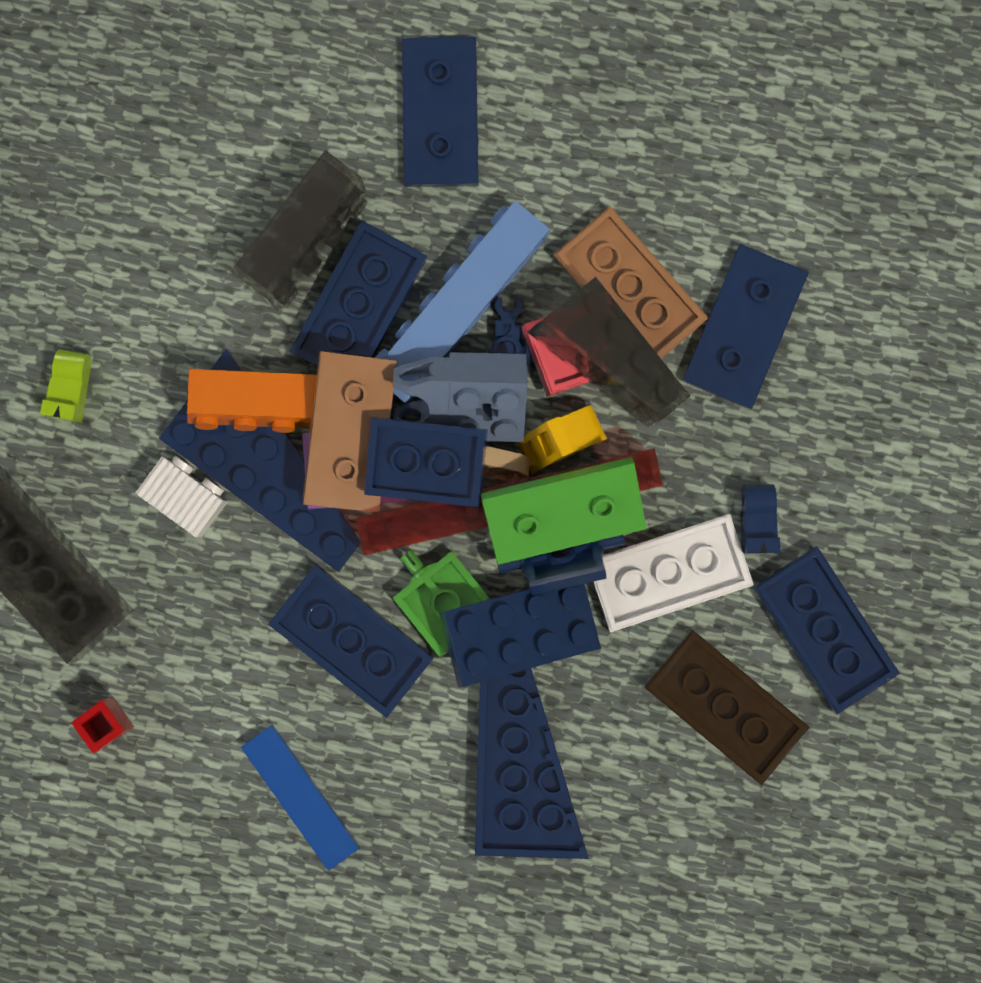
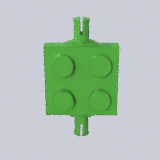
(436, 590)

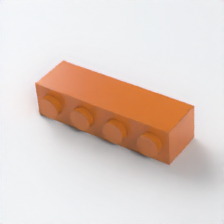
(250, 400)

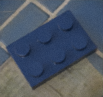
(425, 462)

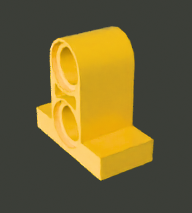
(562, 438)

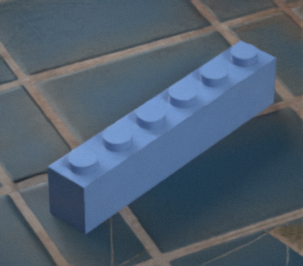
(468, 290)

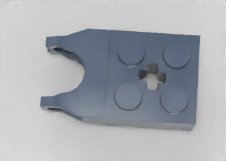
(468, 392)

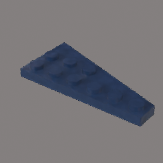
(266, 475)
(520, 781)

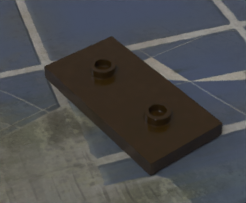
(726, 707)

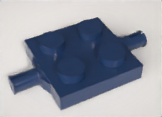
(564, 567)

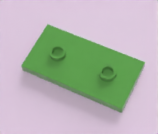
(564, 510)

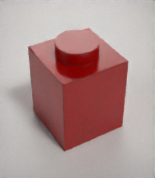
(102, 724)

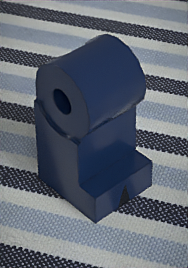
(759, 519)

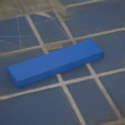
(300, 797)

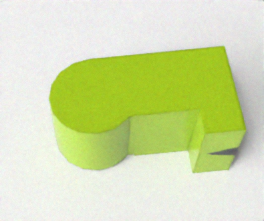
(67, 386)

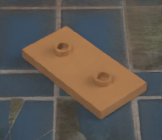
(633, 279)
(345, 400)

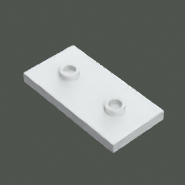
(672, 573)

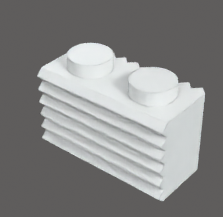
(182, 496)

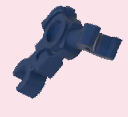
(508, 332)

